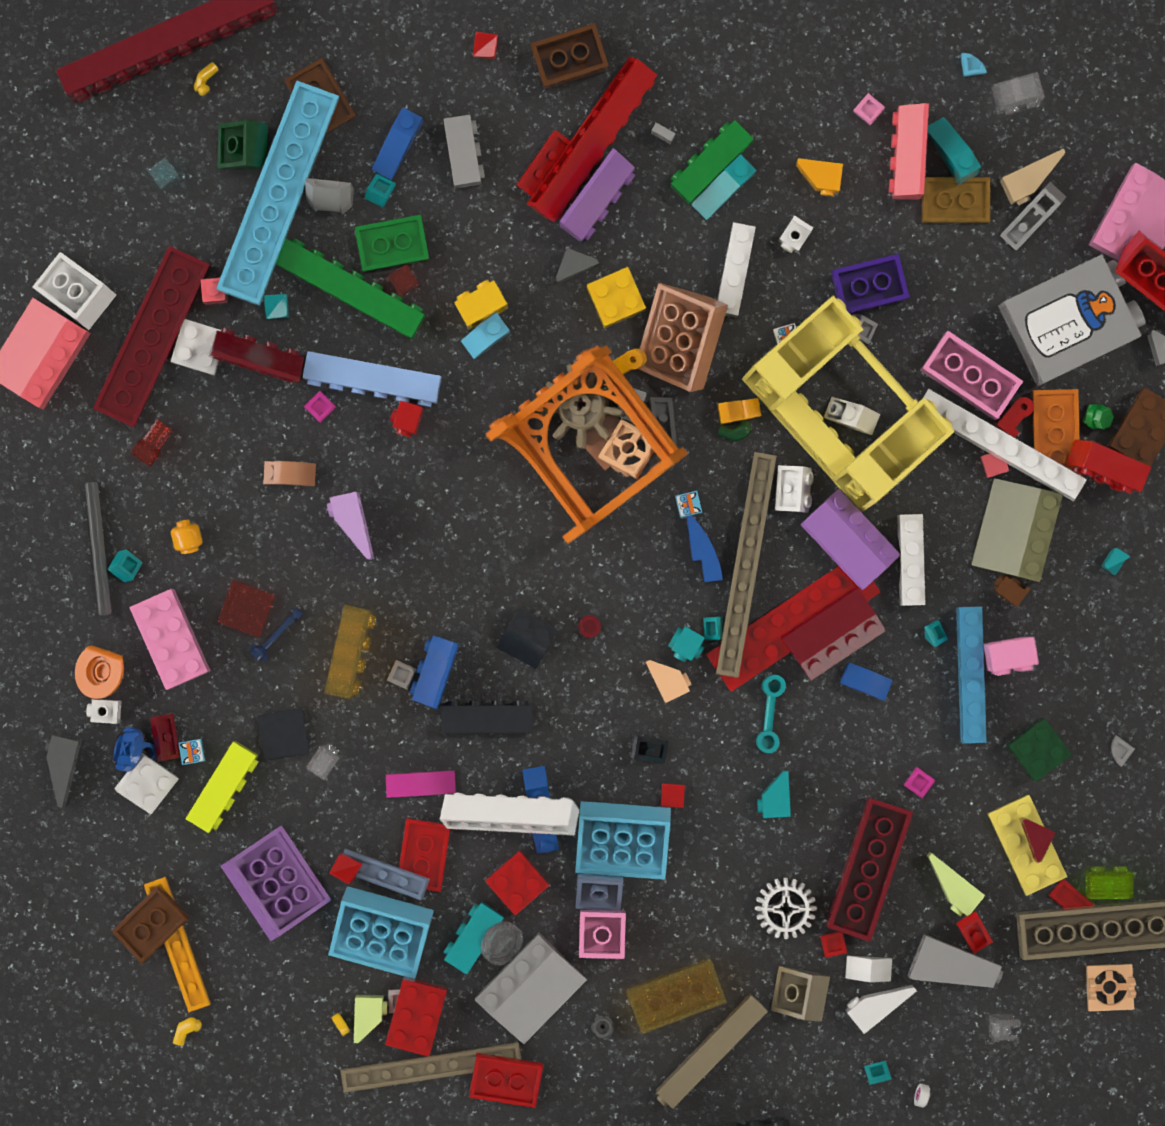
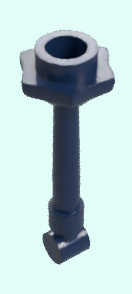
(259, 651)

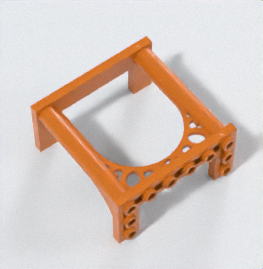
(519, 434)

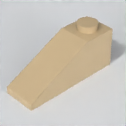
(1025, 181)

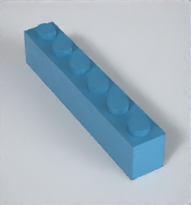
(971, 675)

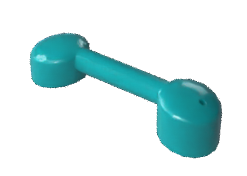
(767, 740)

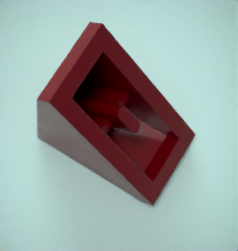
(1038, 838)

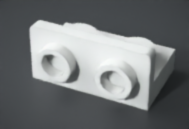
(793, 489)

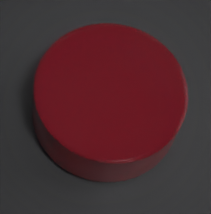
(589, 626)

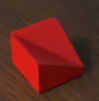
(485, 45)
(346, 868)

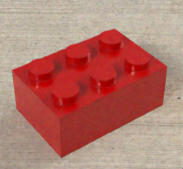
(1107, 466)
(416, 1016)

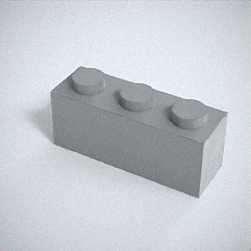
(463, 151)

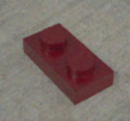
(165, 737)

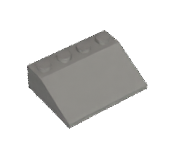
(530, 988)

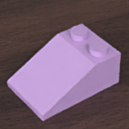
(350, 517)

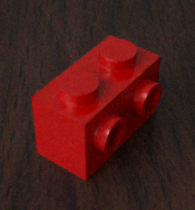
(407, 419)

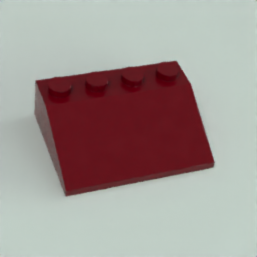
(257, 357)

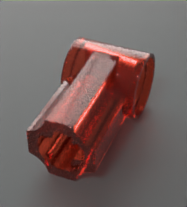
(149, 447)

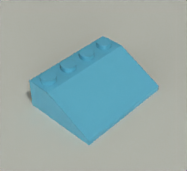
(623, 840)
(380, 932)

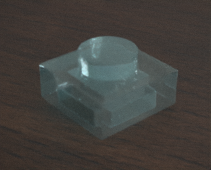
(163, 173)

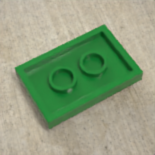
(392, 243)

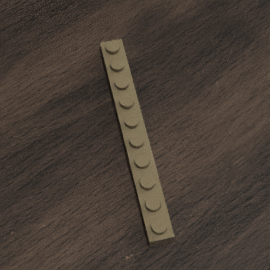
(746, 565)

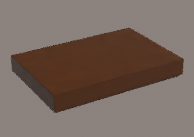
(319, 76)
(150, 924)

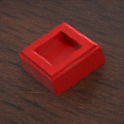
(672, 795)
(833, 944)

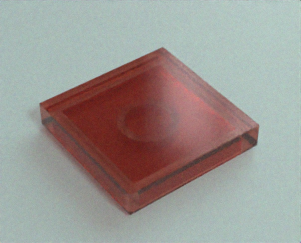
(246, 608)

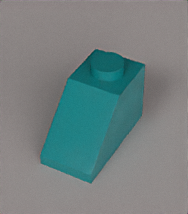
(776, 798)

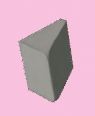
(868, 328)

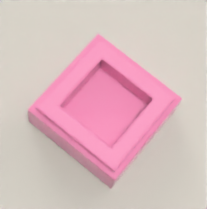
(869, 109)

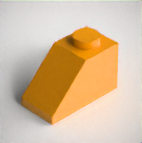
(821, 175)

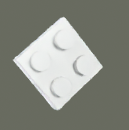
(194, 347)
(146, 784)

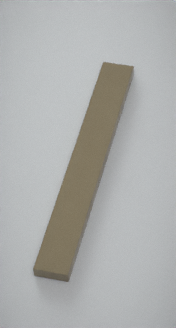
(420, 1068)

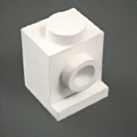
(799, 226)
(112, 707)

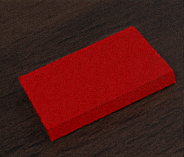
(425, 850)
(506, 1080)

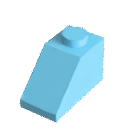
(485, 335)

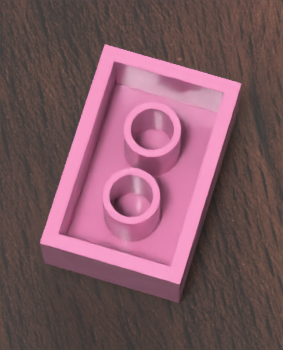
(1010, 654)

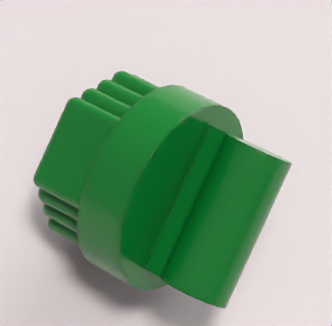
(1098, 416)

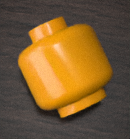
(186, 537)

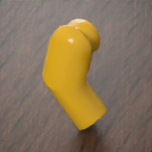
(202, 77)
(185, 1027)

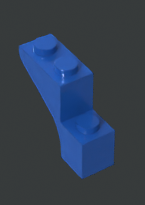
(537, 786)

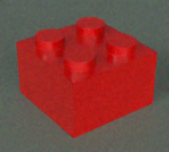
(517, 882)

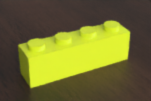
(222, 786)

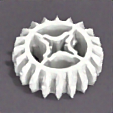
(785, 928)

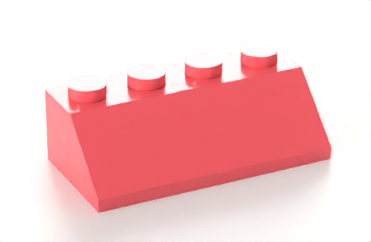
(910, 151)

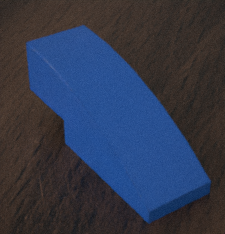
(703, 550)

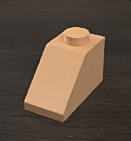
(669, 680)

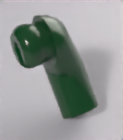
(737, 433)

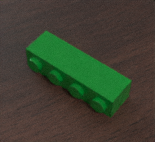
(711, 162)

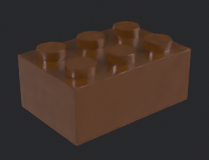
(569, 56)
(1141, 429)

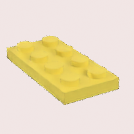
(1008, 827)

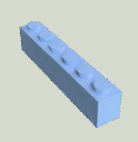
(371, 377)

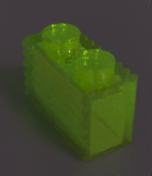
(1109, 883)

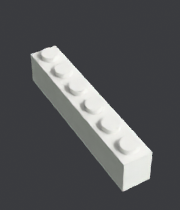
(509, 814)

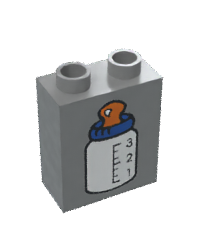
(1072, 319)

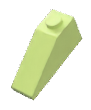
(956, 889)

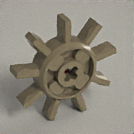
(584, 418)

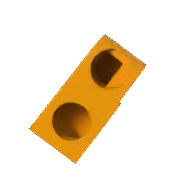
(631, 360)
(738, 410)

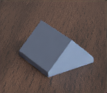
(599, 892)

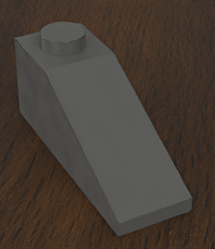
(663, 411)
(62, 762)

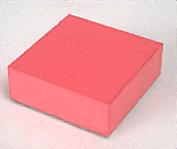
(993, 465)

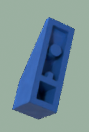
(397, 143)

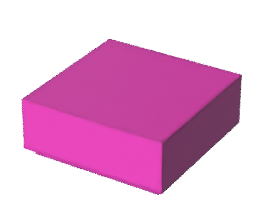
(320, 406)
(919, 782)

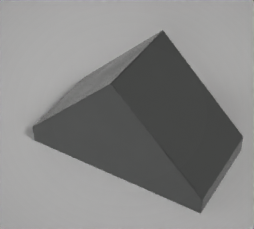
(574, 264)

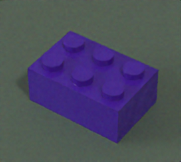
(871, 284)

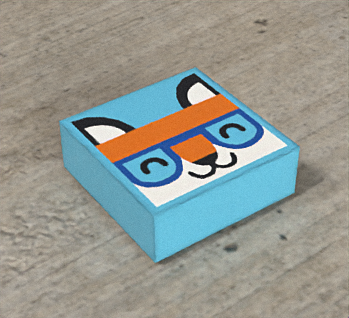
(688, 504)
(191, 751)

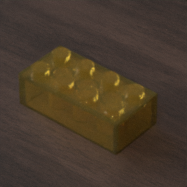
(349, 652)
(675, 995)

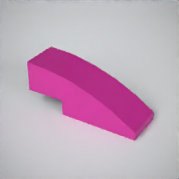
(420, 783)

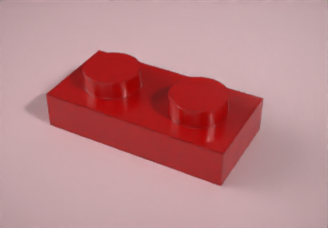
(974, 932)

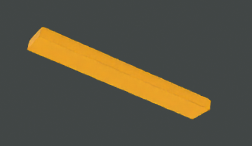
(183, 960)

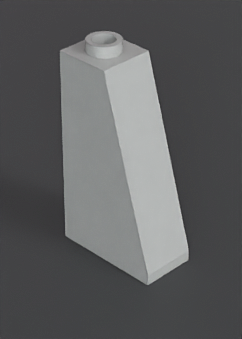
(949, 964)

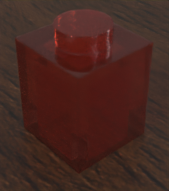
(404, 280)

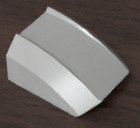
(329, 195)

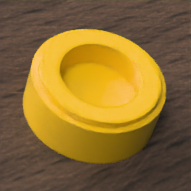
(340, 1023)

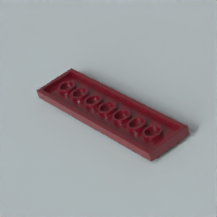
(151, 336)

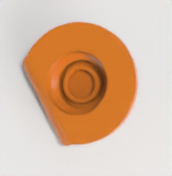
(98, 672)

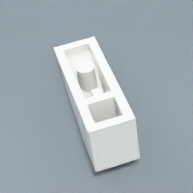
(874, 1007)

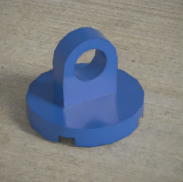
(129, 748)

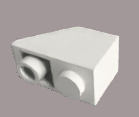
(852, 415)

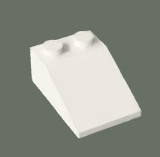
(74, 290)

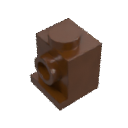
(1010, 589)

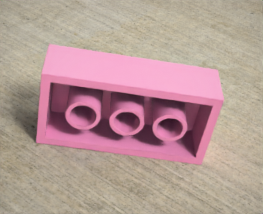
(971, 375)
(170, 639)

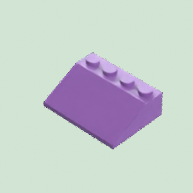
(276, 883)

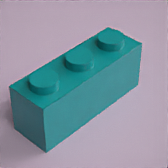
(468, 945)

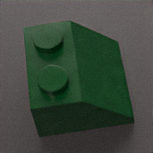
(242, 145)

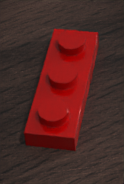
(543, 163)

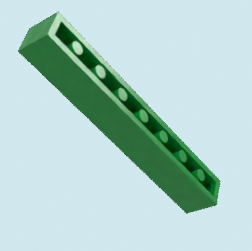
(350, 288)

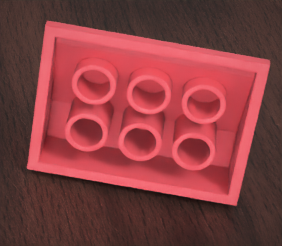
(39, 353)

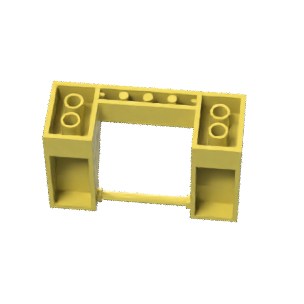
(890, 455)

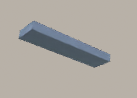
(390, 876)

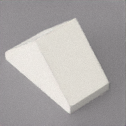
(868, 968)

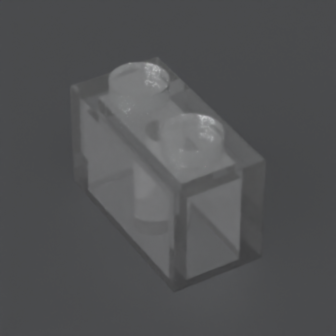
(1018, 93)

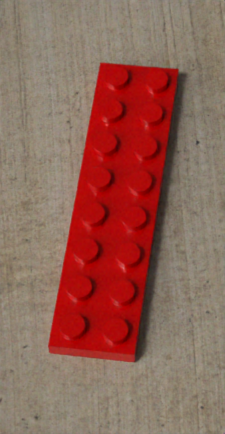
(764, 637)

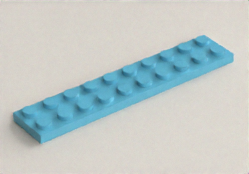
(277, 193)

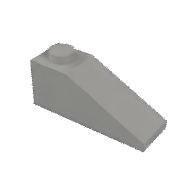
(1033, 216)

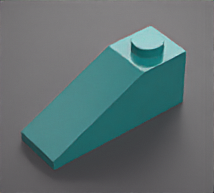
(953, 151)
(724, 187)

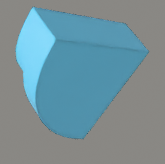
(972, 65)

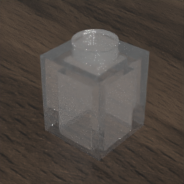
(324, 761)

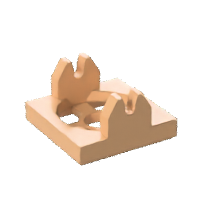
(607, 452)
(1126, 971)

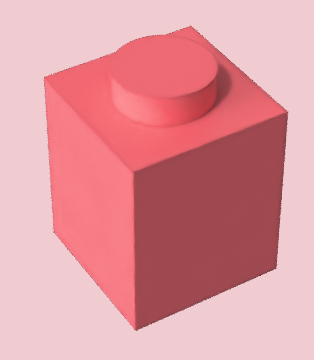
(210, 294)

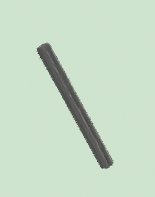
(98, 548)

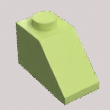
(368, 1014)

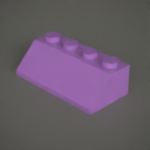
(597, 195)
(850, 539)

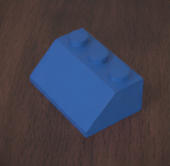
(434, 671)

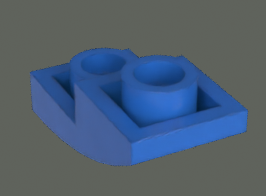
(866, 681)

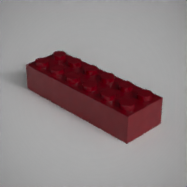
(869, 869)

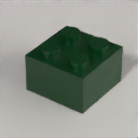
(1038, 749)

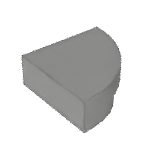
(1120, 750)

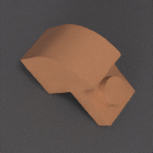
(289, 473)

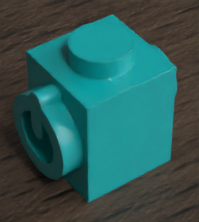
(686, 644)

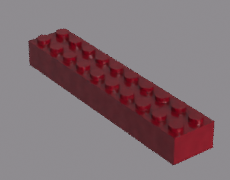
(160, 45)

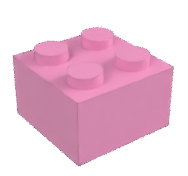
(602, 934)

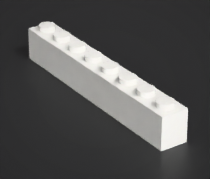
(1008, 448)

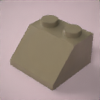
(800, 993)

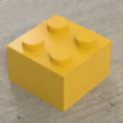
(616, 297)
(480, 304)

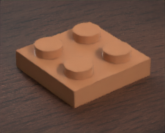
(596, 443)

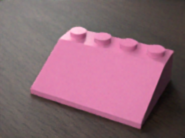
(1135, 207)

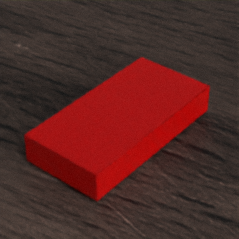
(1068, 896)

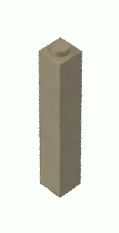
(710, 1051)

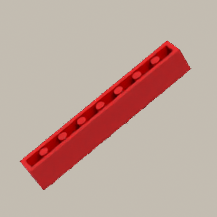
(592, 139)

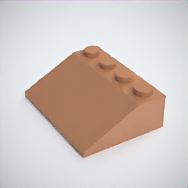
(682, 336)

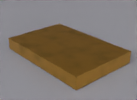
(953, 203)

